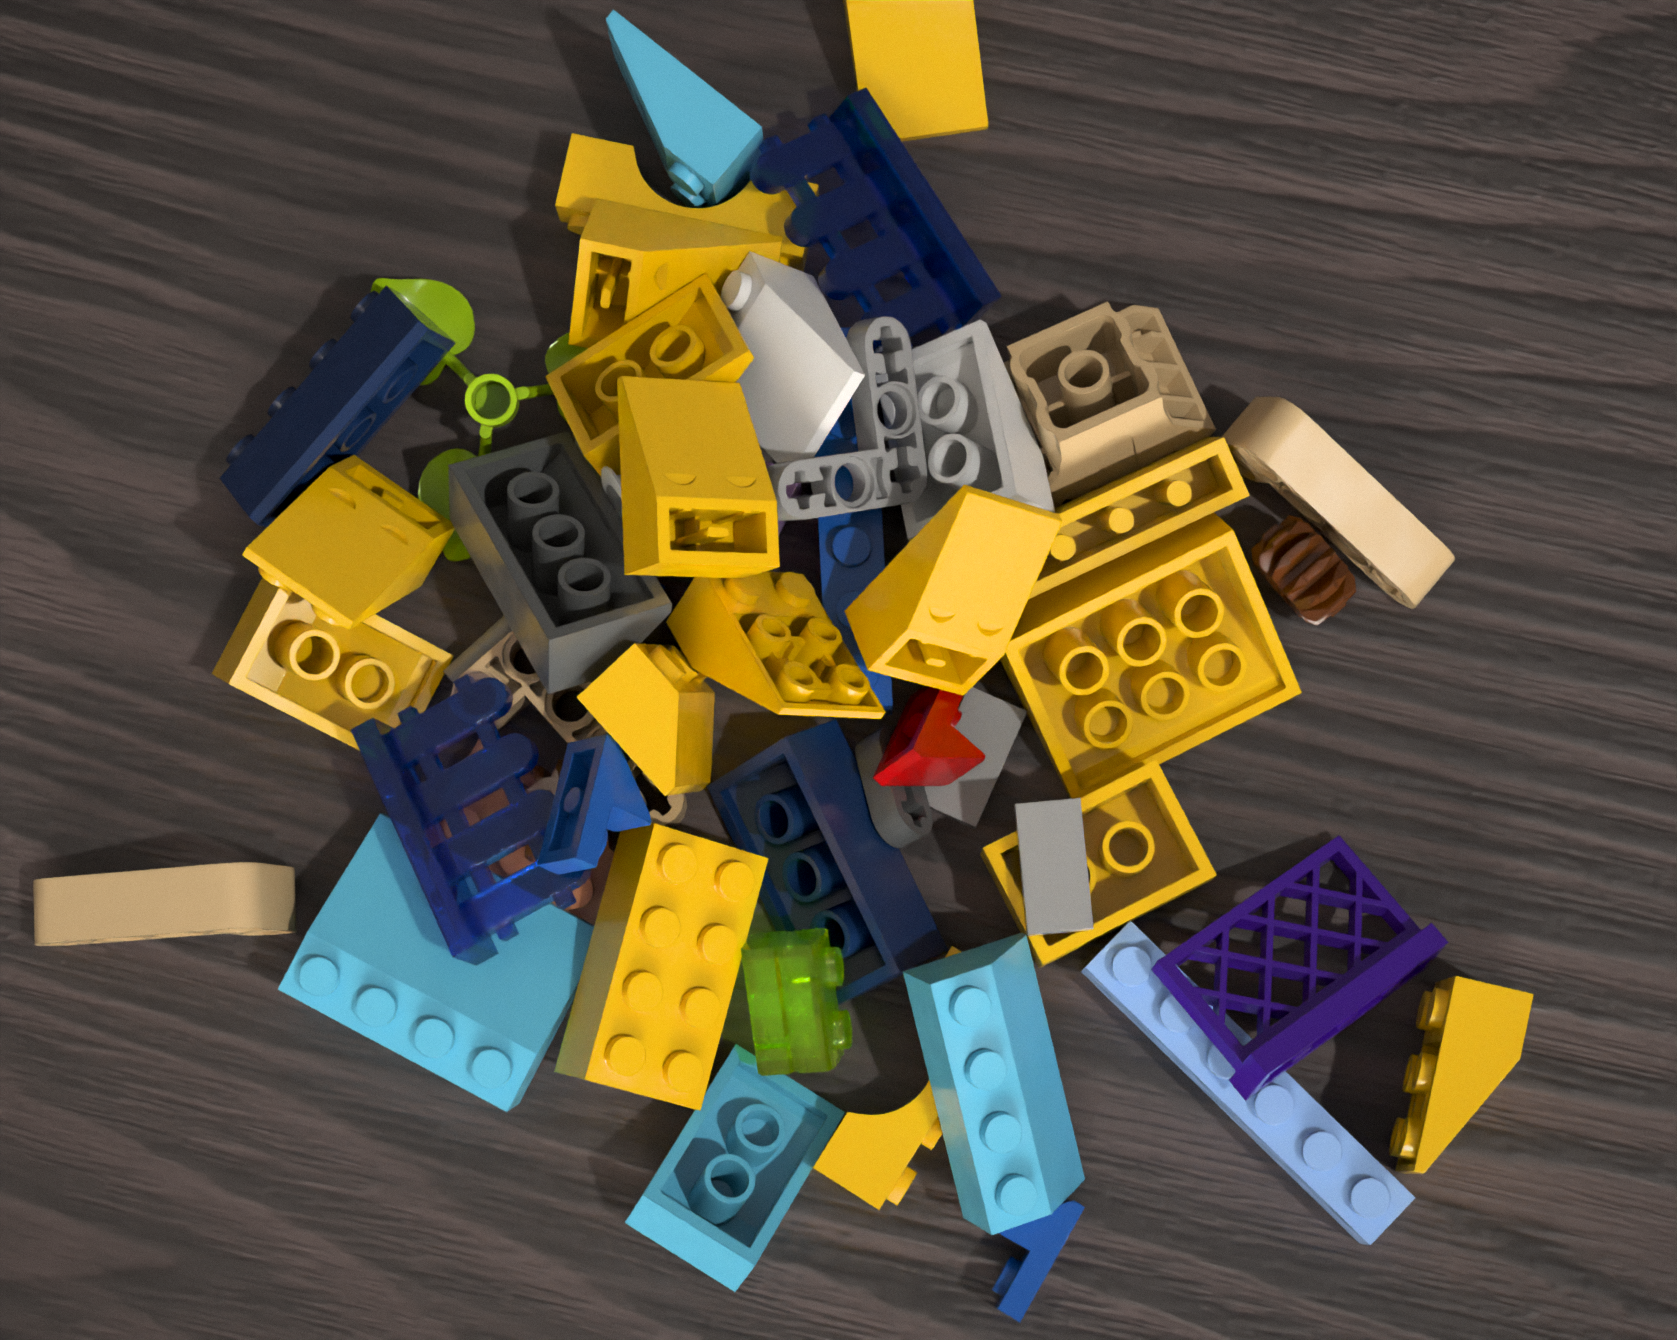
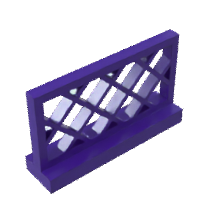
(1321, 1013)

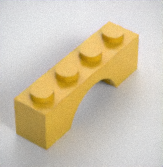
(611, 173)
(873, 1151)

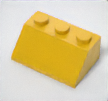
(658, 715)

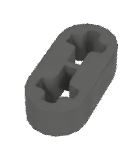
(897, 812)

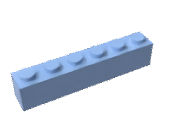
(1277, 1117)

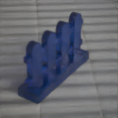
(900, 205)
(420, 807)

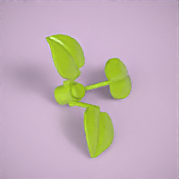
(488, 398)

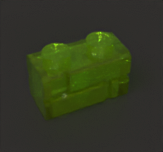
(795, 1001)

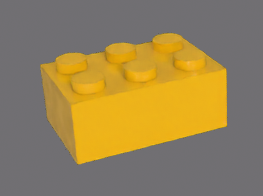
(1135, 853)

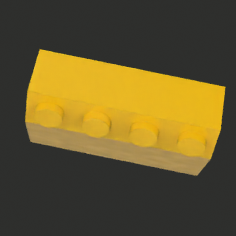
(1147, 656)

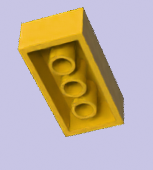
(661, 964)

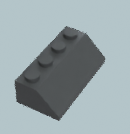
(553, 558)

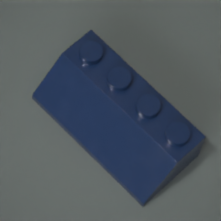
(338, 405)
(826, 859)

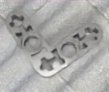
(872, 462)

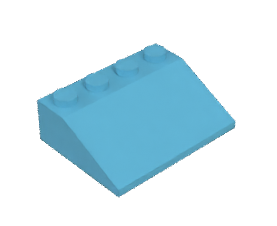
(389, 975)

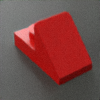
(926, 743)

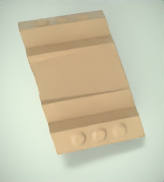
(1105, 396)

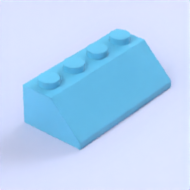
(996, 1083)

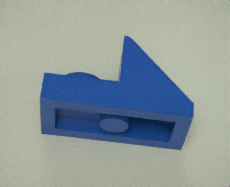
(590, 797)
(1043, 1241)

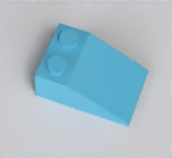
(695, 129)
(735, 1169)

